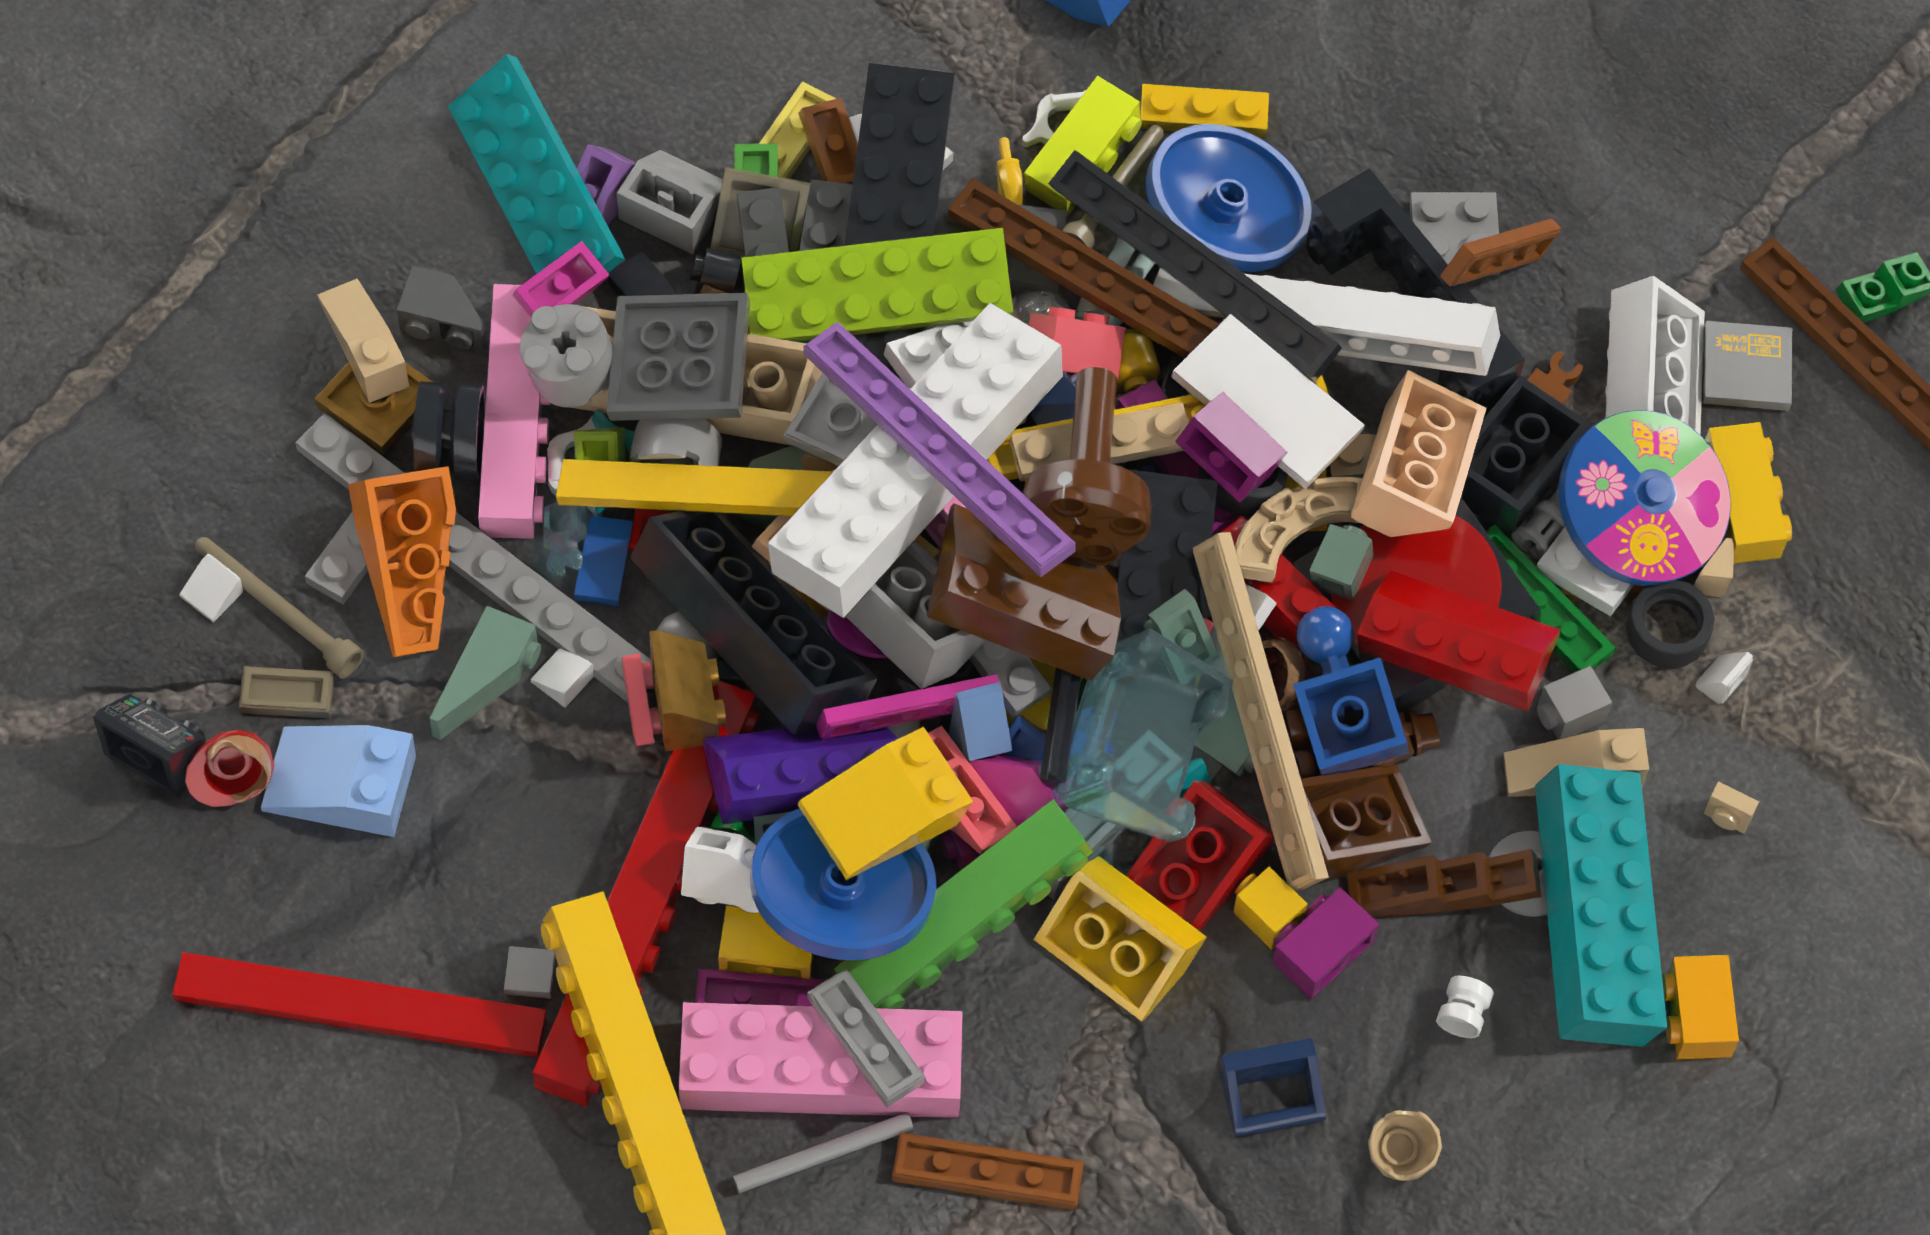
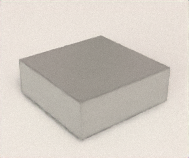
(529, 972)

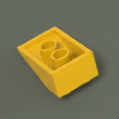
(886, 804)

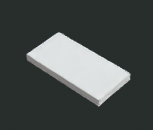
(1273, 394)

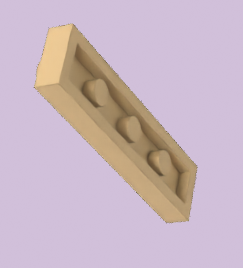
(1134, 437)

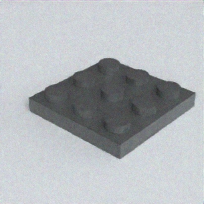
(678, 356)

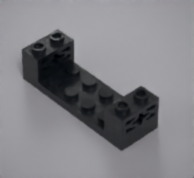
(1367, 218)

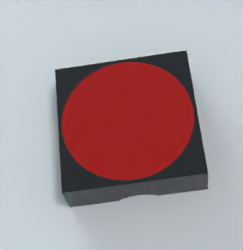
(1452, 559)

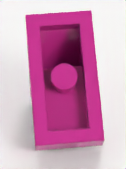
(563, 281)

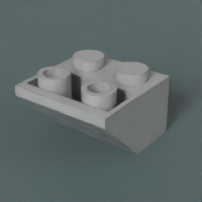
(670, 200)

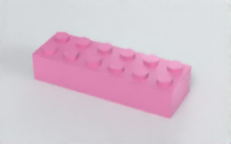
(794, 1064)

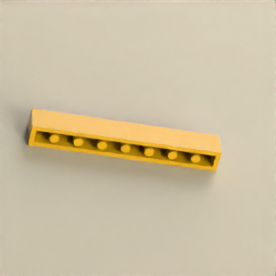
(630, 1068)

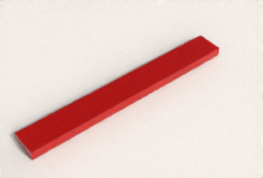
(360, 1004)

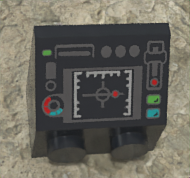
(148, 741)

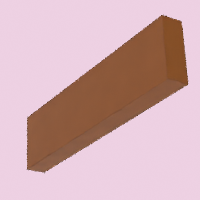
(1501, 252)
(987, 1171)

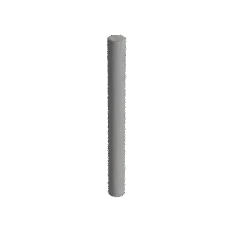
(822, 1153)

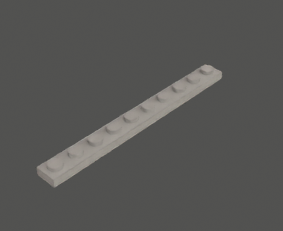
(485, 562)

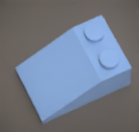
(342, 776)

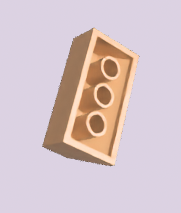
(1418, 459)

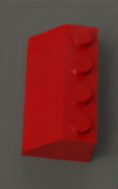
(1457, 640)

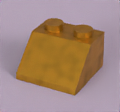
(685, 691)

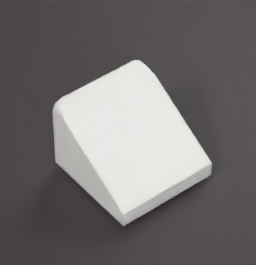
(211, 588)
(563, 676)
(1724, 676)

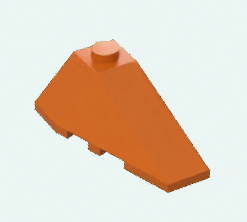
(405, 544)

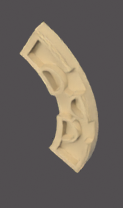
(1288, 516)

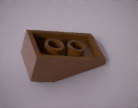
(1363, 818)

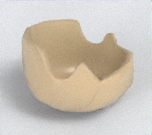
(1404, 1145)

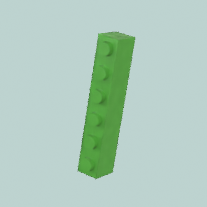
(976, 903)

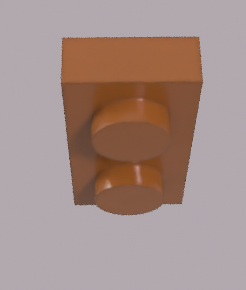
(831, 140)

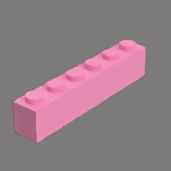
(511, 429)

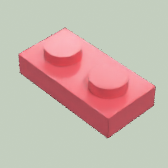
(637, 680)

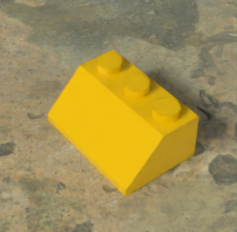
(1119, 937)

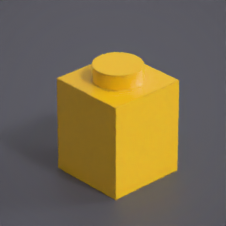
(1268, 905)

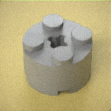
(567, 354)
(676, 442)

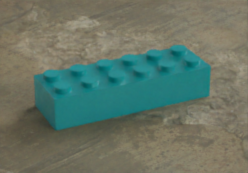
(1600, 906)

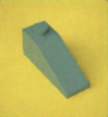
(487, 668)

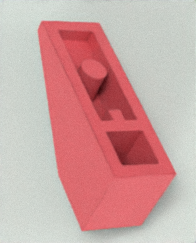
(985, 819)

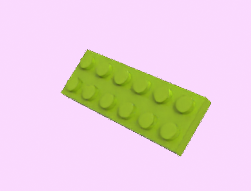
(878, 285)

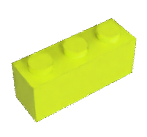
(1093, 128)

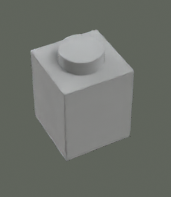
(1573, 704)

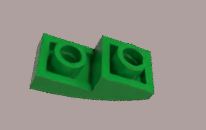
(1886, 290)

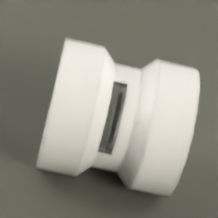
(1465, 1006)

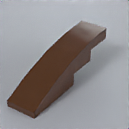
(1446, 885)

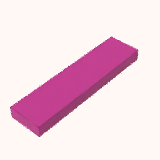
(894, 709)

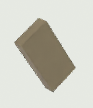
(286, 692)

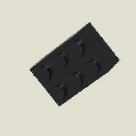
(1519, 454)

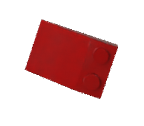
(1206, 867)

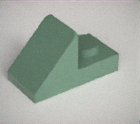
(1184, 625)

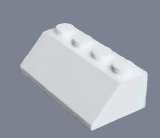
(1655, 352)

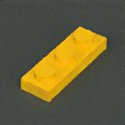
(1188, 106)

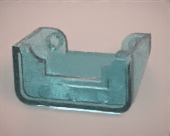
(1140, 734)

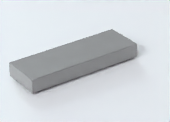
(866, 1037)

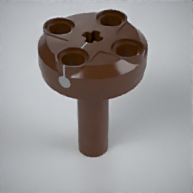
(1087, 496)

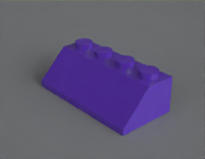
(776, 769)

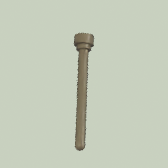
(1084, 229)
(341, 655)

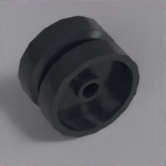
(443, 430)

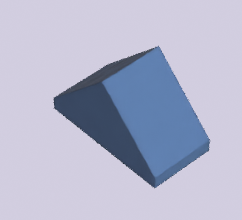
(980, 722)

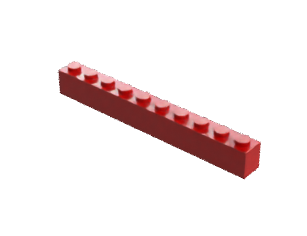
(647, 888)

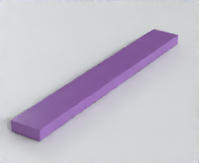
(939, 449)

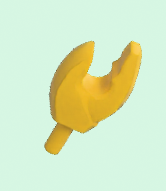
(1009, 174)

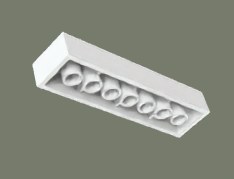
(882, 494)

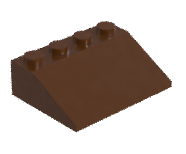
(990, 592)

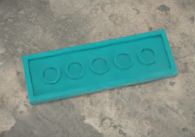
(530, 168)

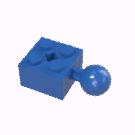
(1326, 638)

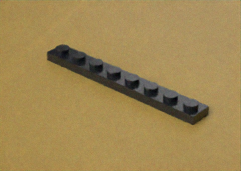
(1194, 265)

